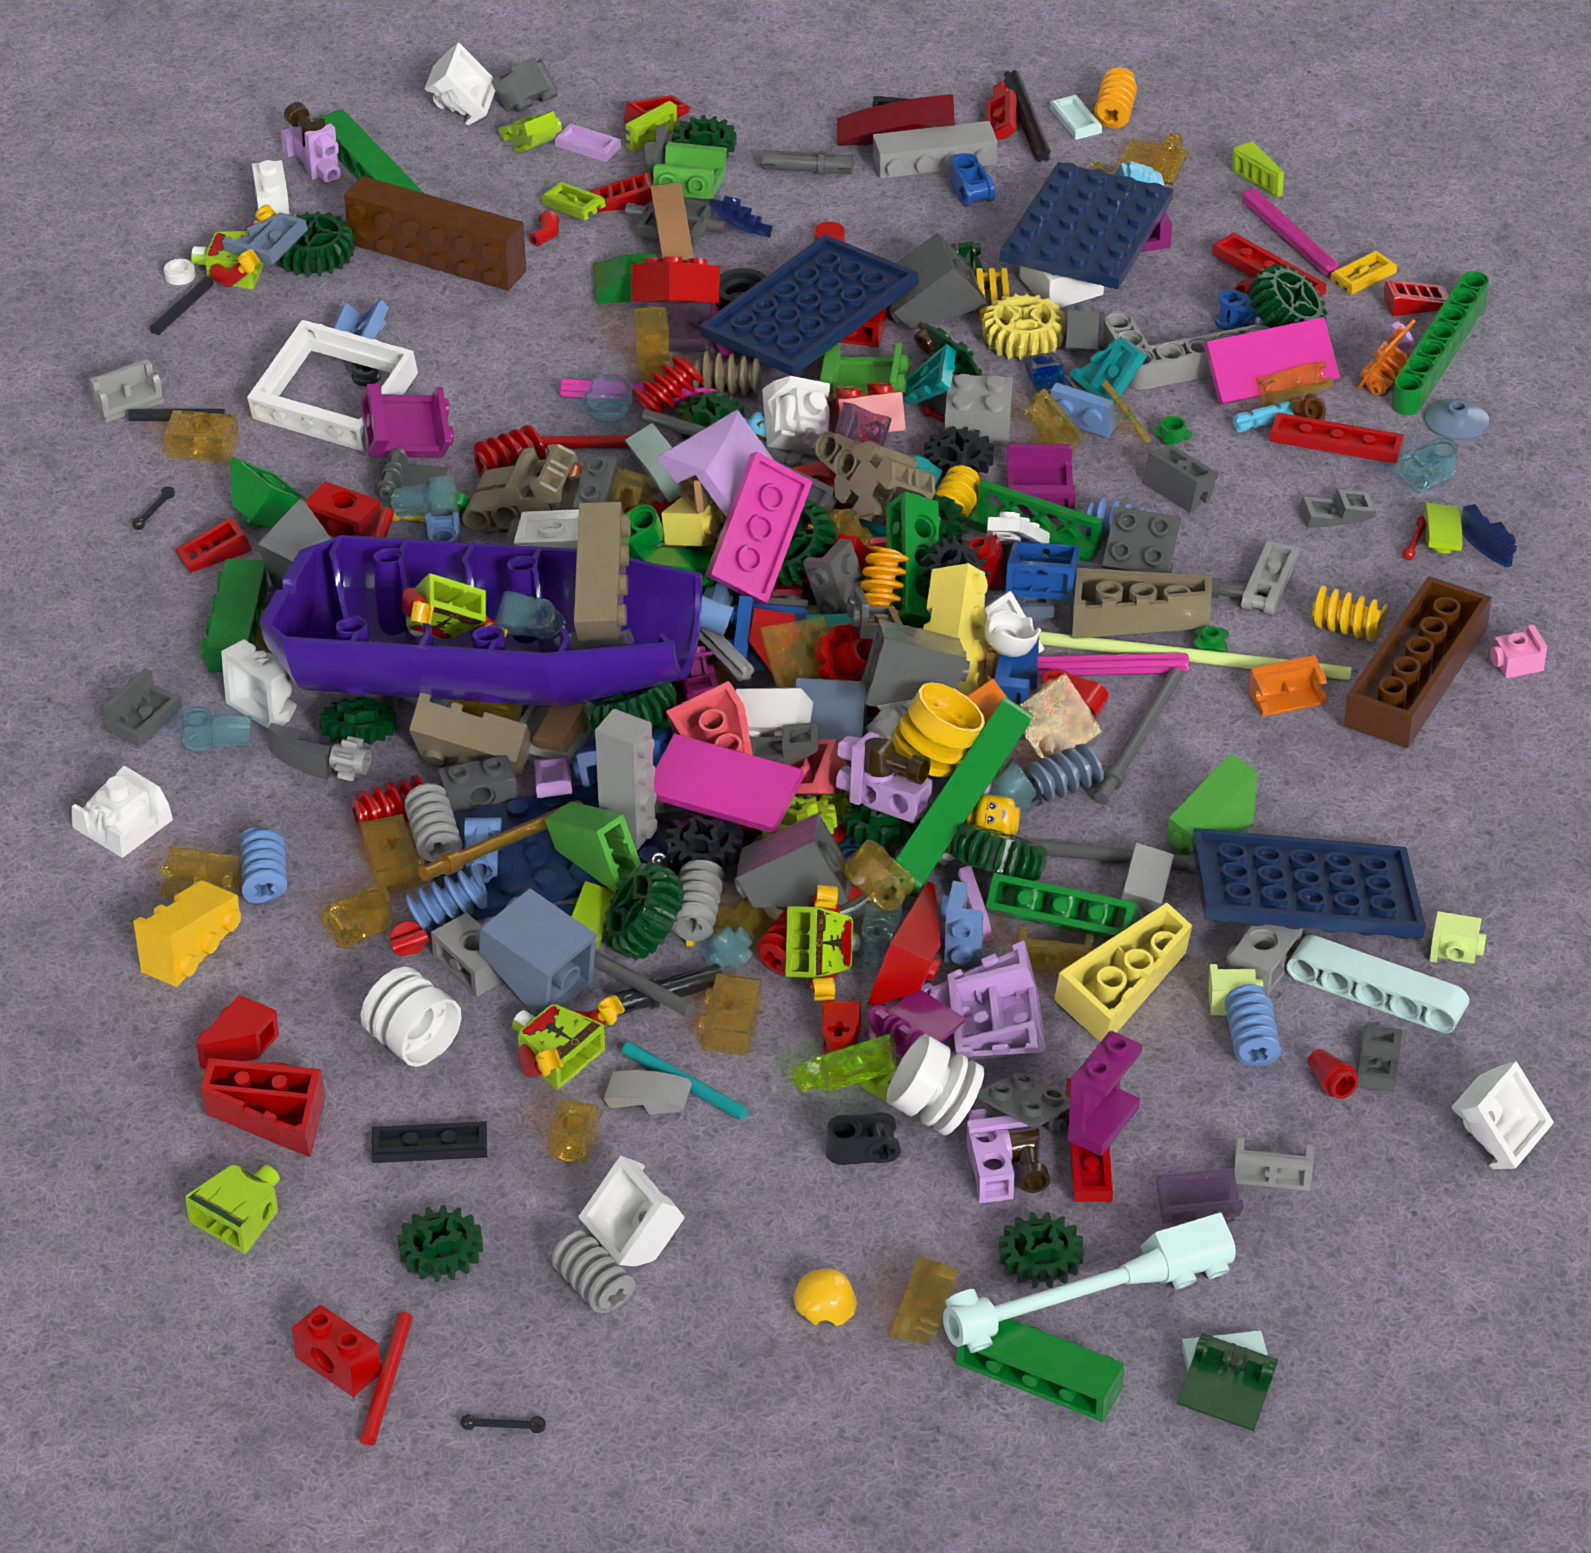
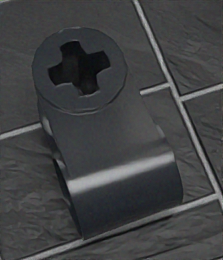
(859, 1139)

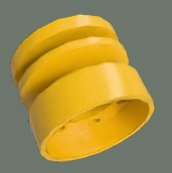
(938, 726)

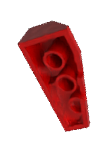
(911, 952)

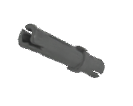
(801, 161)

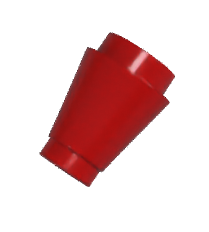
(1333, 1074)

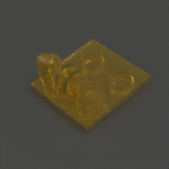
(1162, 158)
(792, 649)
(1059, 718)

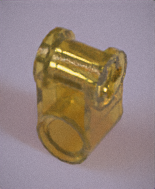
(876, 872)
(360, 917)

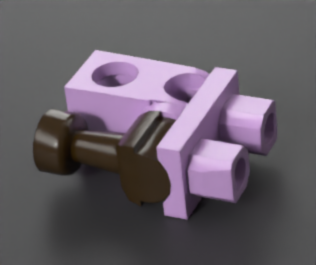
(311, 143)
(873, 779)
(992, 1148)

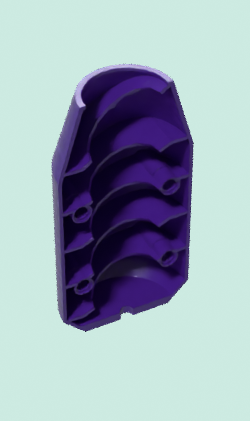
(352, 594)

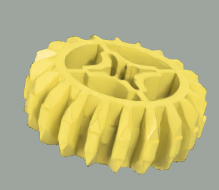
(1023, 326)

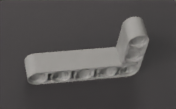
(1167, 361)

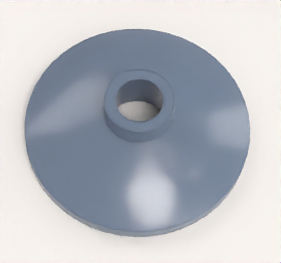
(1456, 419)

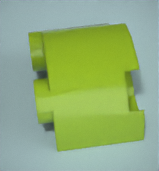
(531, 131)

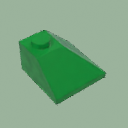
(614, 277)
(260, 494)

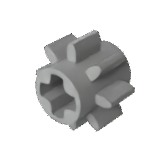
(350, 758)

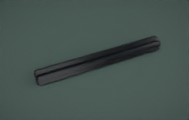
(1028, 117)

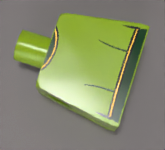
(235, 1205)

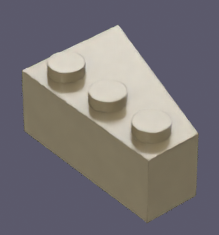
(462, 738)

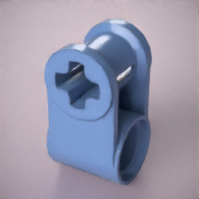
(443, 527)

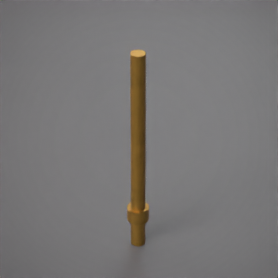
(454, 860)

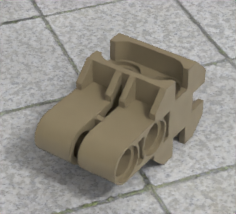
(871, 474)
(521, 488)

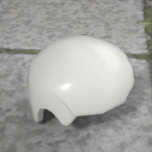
(1010, 633)

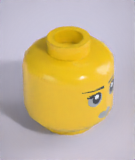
(996, 813)

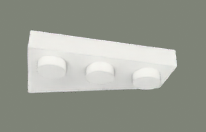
(1013, 527)

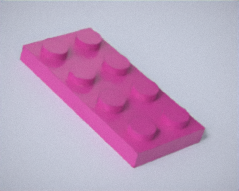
(759, 528)

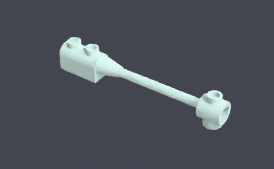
(1167, 1257)

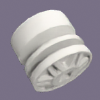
(410, 1016)
(935, 1084)

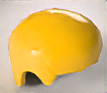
(825, 1296)

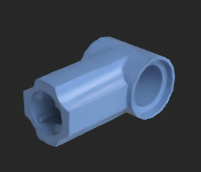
(716, 609)
(476, 831)

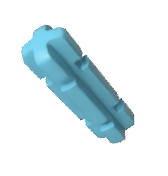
(1260, 416)

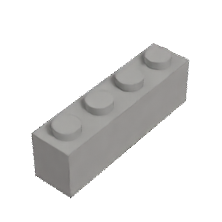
(932, 148)
(627, 772)

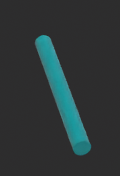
(698, 1088)

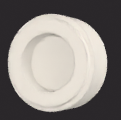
(179, 271)

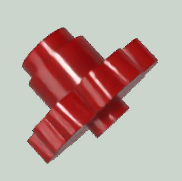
(842, 654)

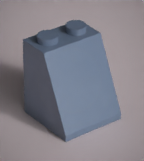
(836, 707)
(539, 951)

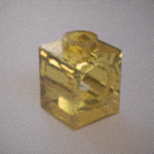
(574, 1131)

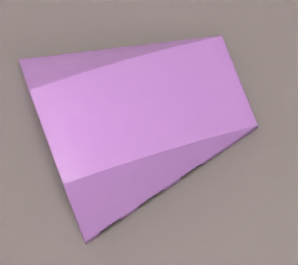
(716, 458)
(998, 1007)

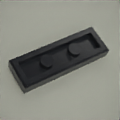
(429, 1142)

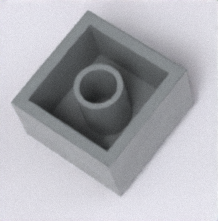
(981, 405)

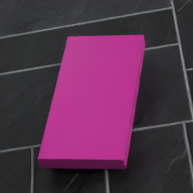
(1243, 358)
(726, 783)

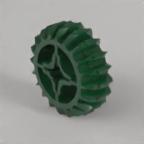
(322, 247)
(1284, 297)
(806, 544)
(645, 703)
(998, 852)
(643, 910)

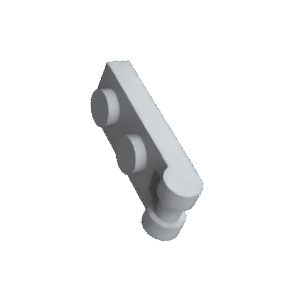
(1270, 577)

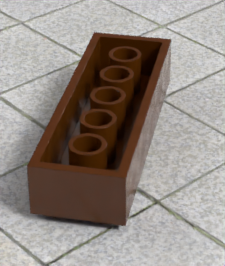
(436, 233)
(1417, 662)

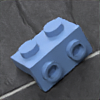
(365, 324)
(1087, 410)
(962, 929)

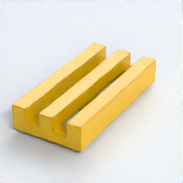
(1367, 275)
(992, 277)

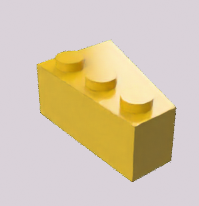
(185, 932)

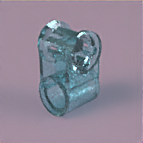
(1429, 464)
(529, 616)
(878, 931)

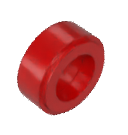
(830, 228)

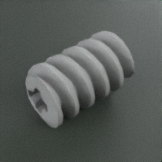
(432, 821)
(702, 894)
(592, 1272)

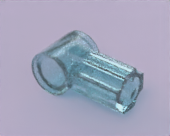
(435, 497)
(204, 730)

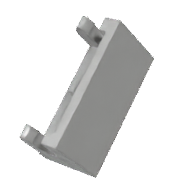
(126, 389)
(1146, 877)
(1273, 1168)

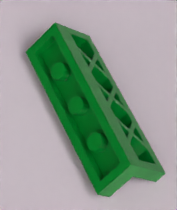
(1065, 534)

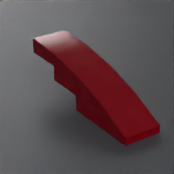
(894, 117)

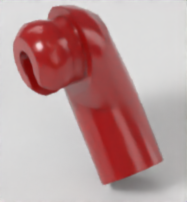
(548, 230)

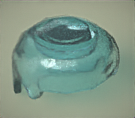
(609, 398)
(1013, 783)

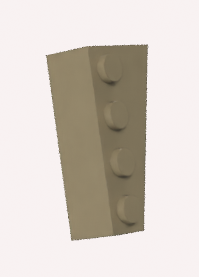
(601, 571)
(1138, 602)

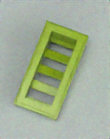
(1258, 168)

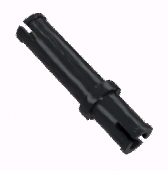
(680, 984)

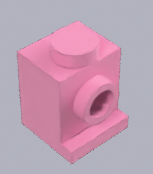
(1519, 653)

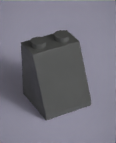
(944, 286)
(292, 533)
(906, 659)
(790, 865)

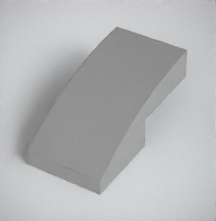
(654, 1090)

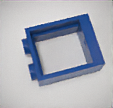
(1042, 575)

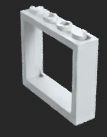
(317, 422)

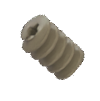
(729, 374)

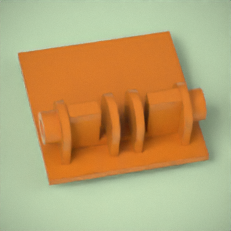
(1388, 363)

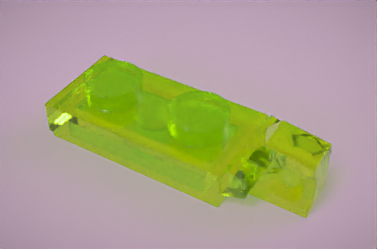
(847, 1065)

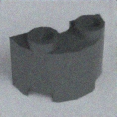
(523, 84)

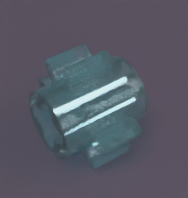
(730, 948)

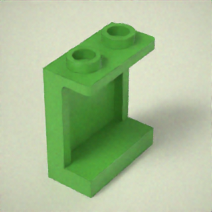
(694, 166)
(863, 370)

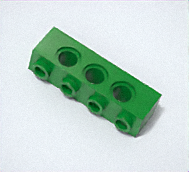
(912, 529)
(1060, 906)

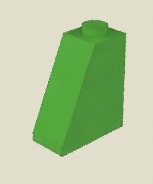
(1219, 803)
(595, 842)

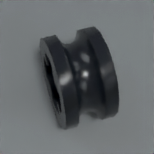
(364, 375)

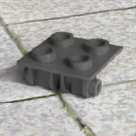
(398, 474)
(1141, 541)
(1028, 1101)

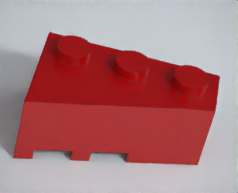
(266, 1100)

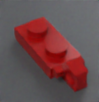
(1002, 111)

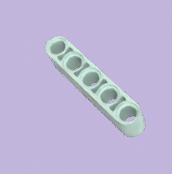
(646, 446)
(1378, 983)

